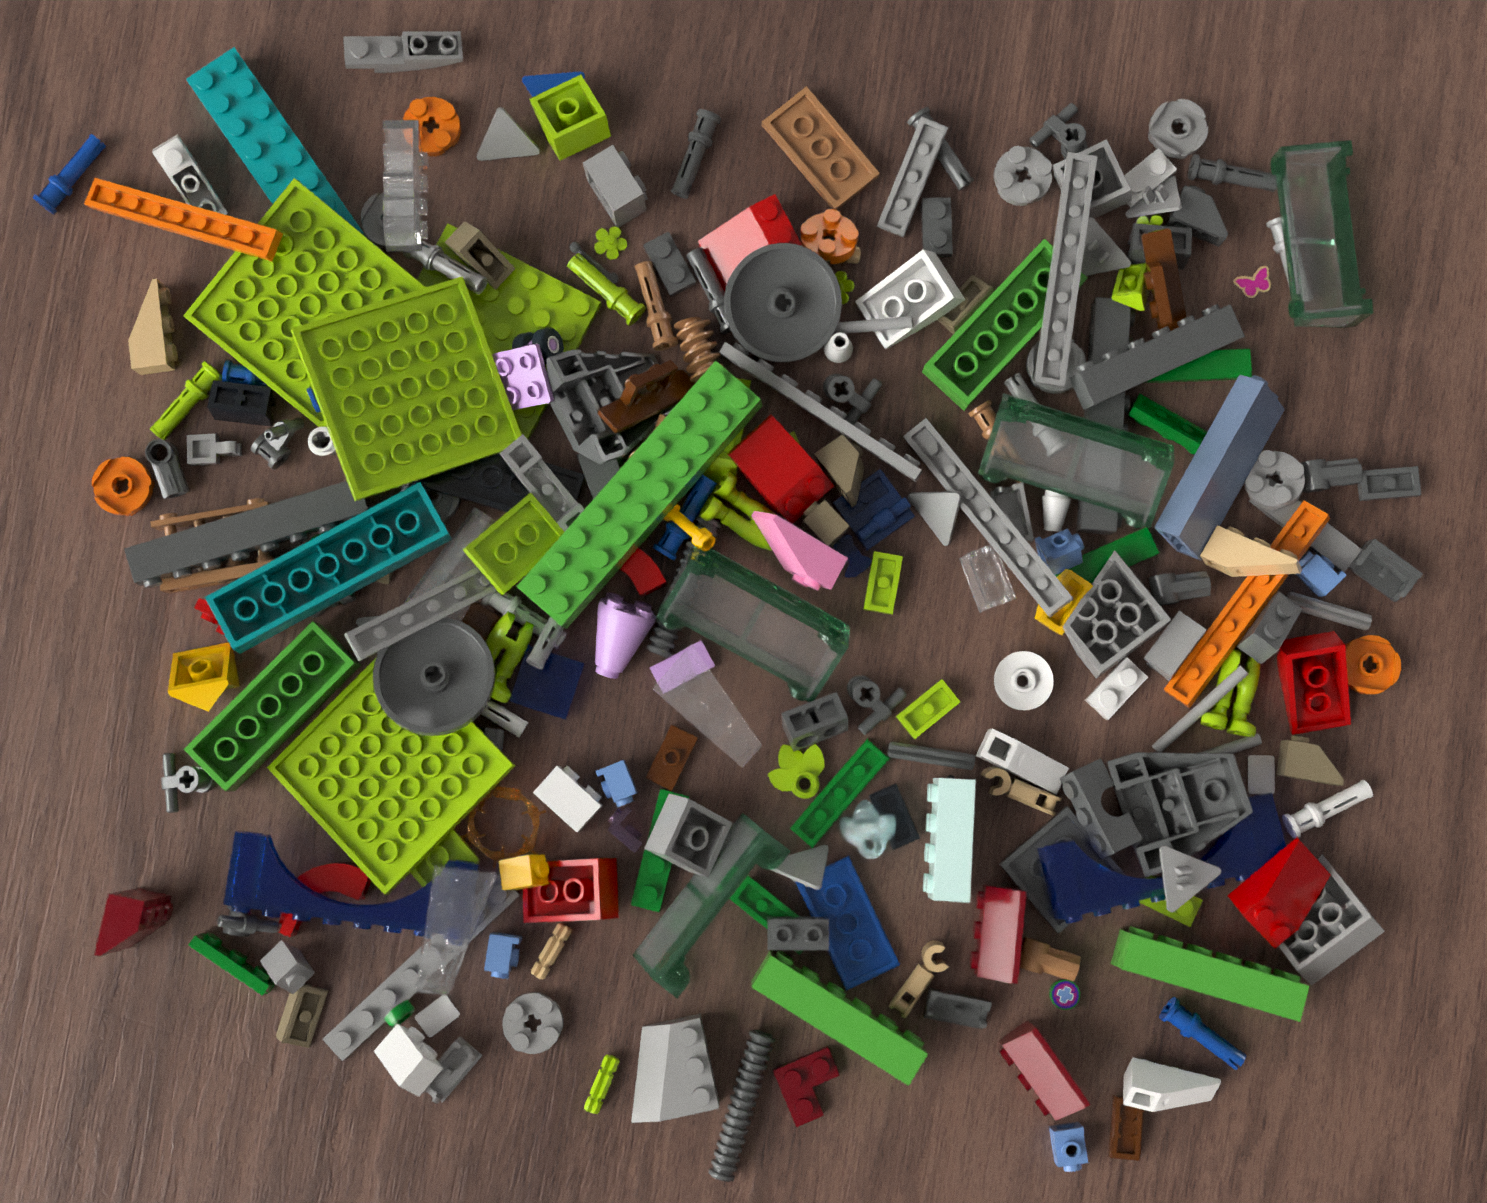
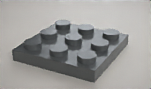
(1025, 866)

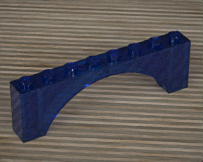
(264, 883)
(1084, 886)

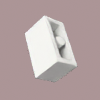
(569, 798)
(409, 1059)

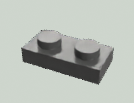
(937, 226)
(669, 264)
(1389, 483)

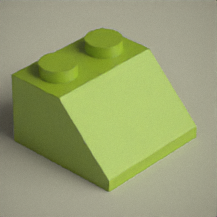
(571, 117)

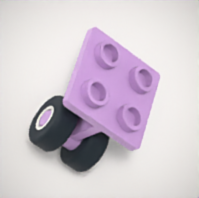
(524, 368)

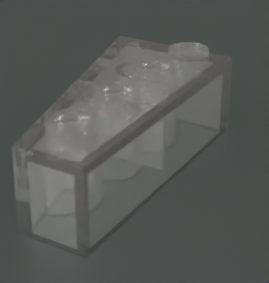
(404, 186)
(707, 707)
(451, 919)

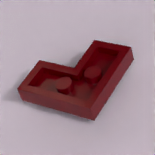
(797, 1083)

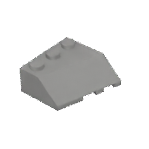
(1113, 618)
(1331, 931)
(674, 1071)

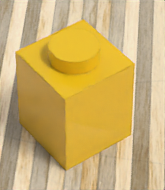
(523, 872)

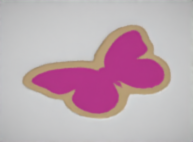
(1254, 284)

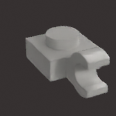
(206, 449)

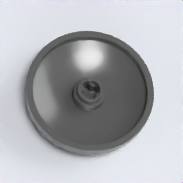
(782, 302)
(435, 678)

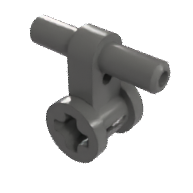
(1070, 136)
(860, 403)
(273, 442)
(871, 699)
(186, 780)
(245, 923)

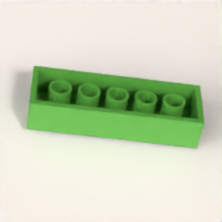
(994, 331)
(272, 707)
(1215, 976)
(839, 1017)

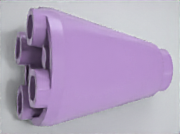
(620, 632)

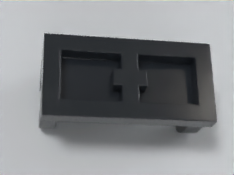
(241, 403)

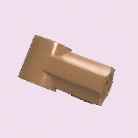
(1041, 958)

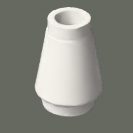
(835, 353)
(317, 440)
(1054, 510)

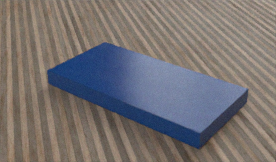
(855, 933)

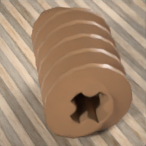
(696, 345)

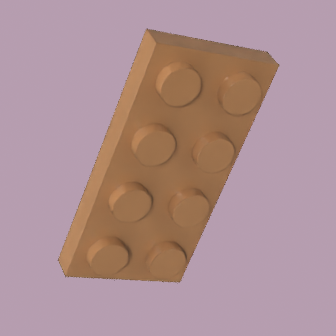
(820, 149)

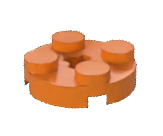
(444, 115)
(830, 224)
(120, 469)
(1382, 655)

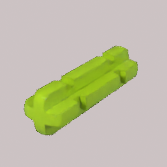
(601, 1084)

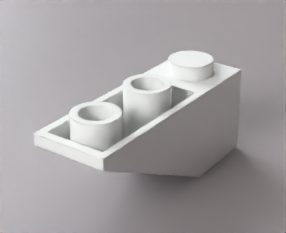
(187, 175)
(1021, 760)
(1164, 1087)

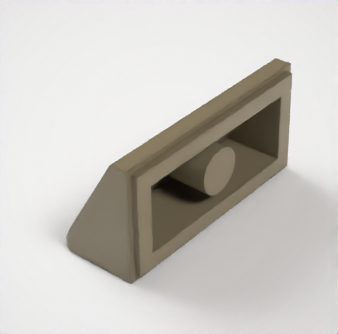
(975, 294)
(301, 1015)

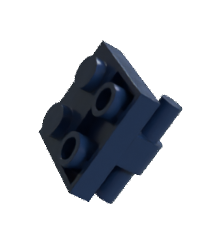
(877, 511)

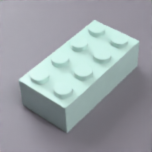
(950, 839)

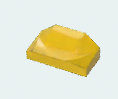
(1077, 588)

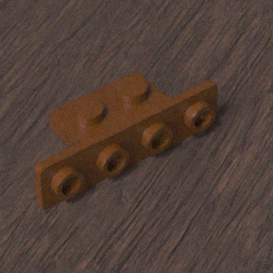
(1163, 279)
(646, 395)

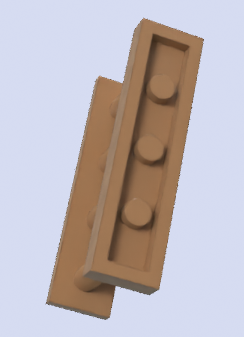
(212, 577)

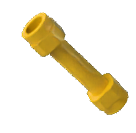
(701, 538)

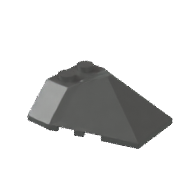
(585, 384)
(1178, 800)

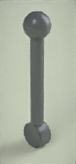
(575, 247)

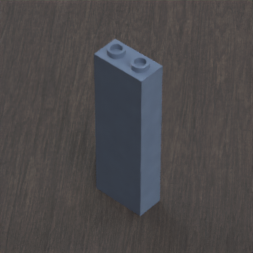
(1220, 465)

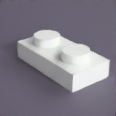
(1149, 172)
(1116, 688)

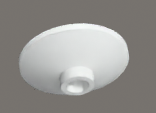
(1038, 677)

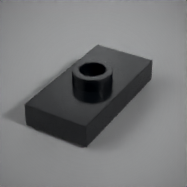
(891, 802)

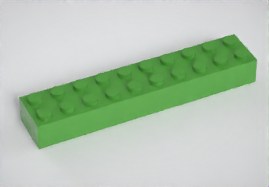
(640, 495)

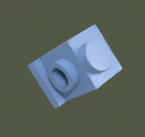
(1060, 550)
(1319, 573)
(618, 783)
(502, 954)
(1061, 1138)

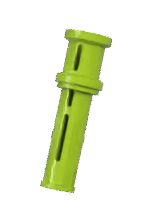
(616, 297)
(195, 390)

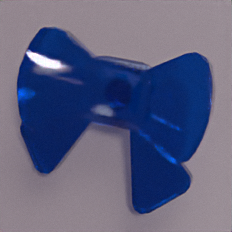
(858, 562)

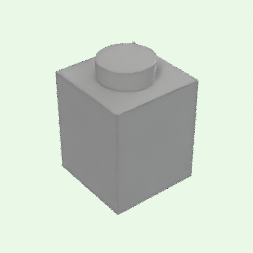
(287, 967)

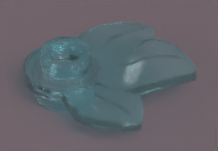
(868, 825)

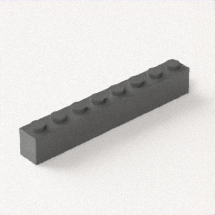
(1107, 332)
(241, 534)

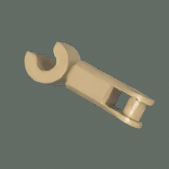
(1020, 790)
(919, 978)

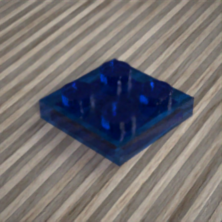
(550, 688)

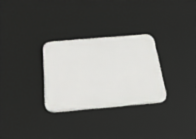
(1261, 774)
(437, 1015)

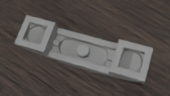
(541, 482)

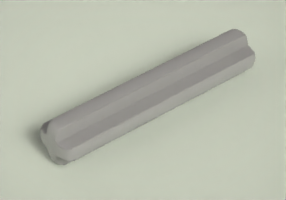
(1331, 611)

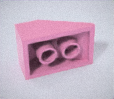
(800, 553)

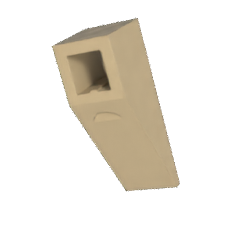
(151, 336)
(1239, 556)

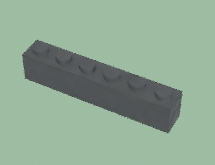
(1157, 356)

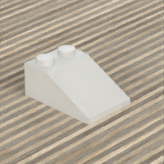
(916, 290)

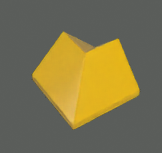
(203, 675)

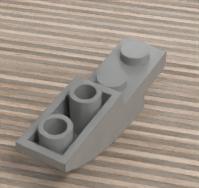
(403, 52)

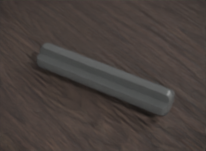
(931, 755)

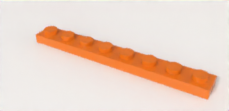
(184, 219)
(1243, 609)

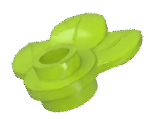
(795, 767)

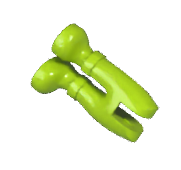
(744, 528)
(513, 652)
(1245, 694)

